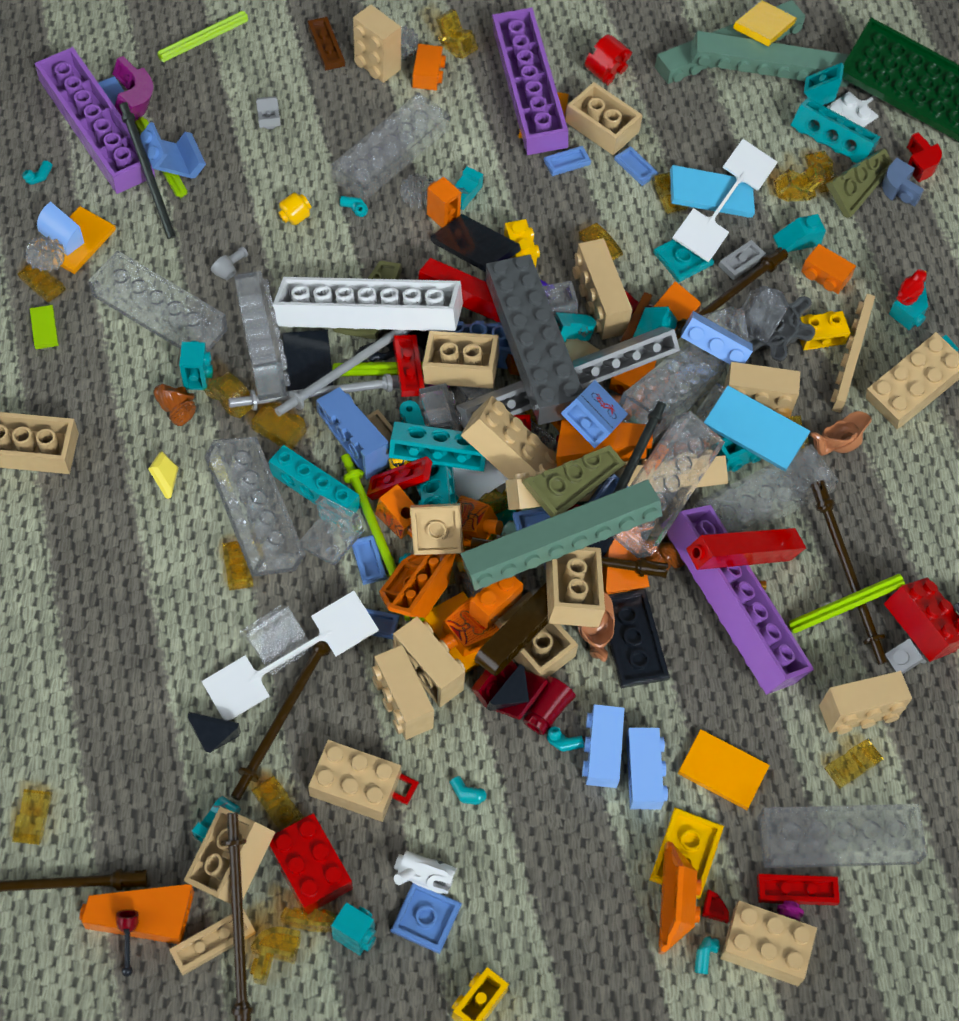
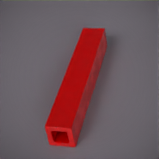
(474, 290)
(745, 548)

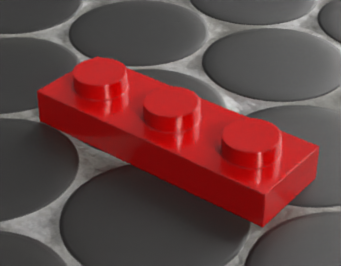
(408, 365)
(405, 476)
(798, 888)

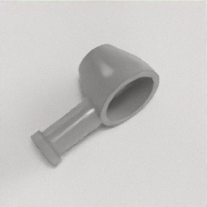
(224, 265)

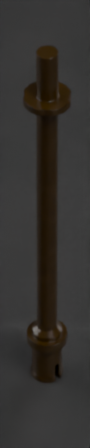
(768, 263)
(825, 506)
(640, 566)
(249, 774)
(117, 880)
(242, 1008)

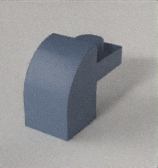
(898, 183)

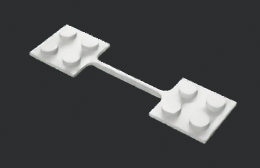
(854, 109)
(702, 233)
(241, 686)

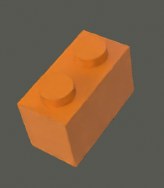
(427, 67)
(443, 202)
(828, 269)
(495, 601)

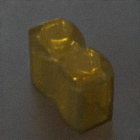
(281, 430)

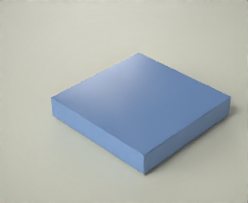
(426, 918)

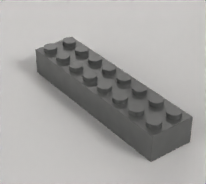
(533, 337)

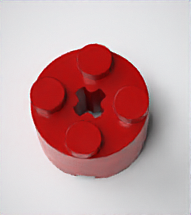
(608, 59)

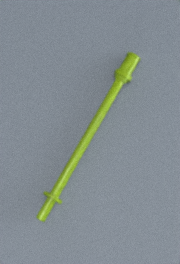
(353, 476)

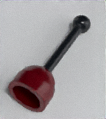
(127, 922)

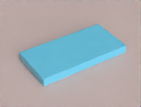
(708, 190)
(756, 428)

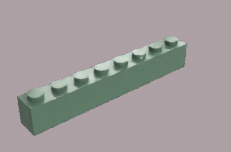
(754, 57)
(676, 62)
(561, 534)

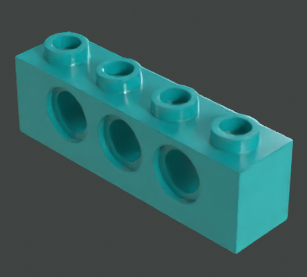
(845, 128)
(440, 445)
(310, 480)
(439, 487)

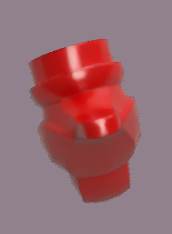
(912, 287)

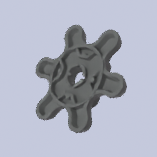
(789, 332)

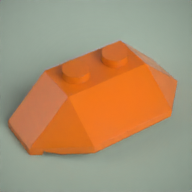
(417, 584)
(677, 898)

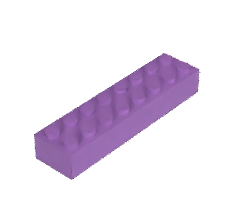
(530, 81)
(92, 118)
(742, 607)

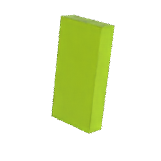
(44, 327)

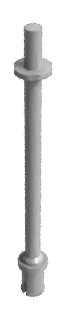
(387, 382)
(297, 399)

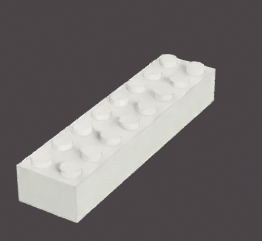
(369, 303)

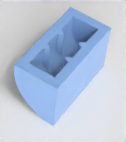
(59, 226)

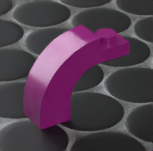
(138, 86)

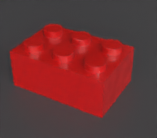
(926, 618)
(309, 864)

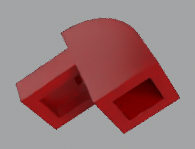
(924, 157)

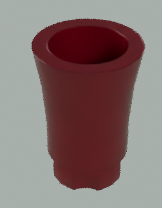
(548, 705)

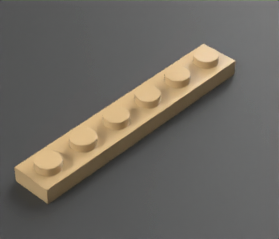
(849, 360)

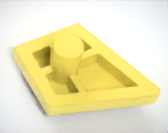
(164, 473)

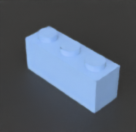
(716, 339)
(603, 746)
(646, 768)

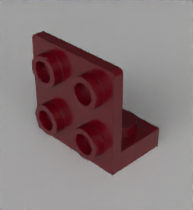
(489, 685)

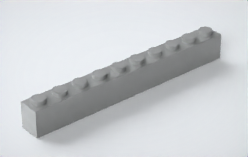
(595, 366)

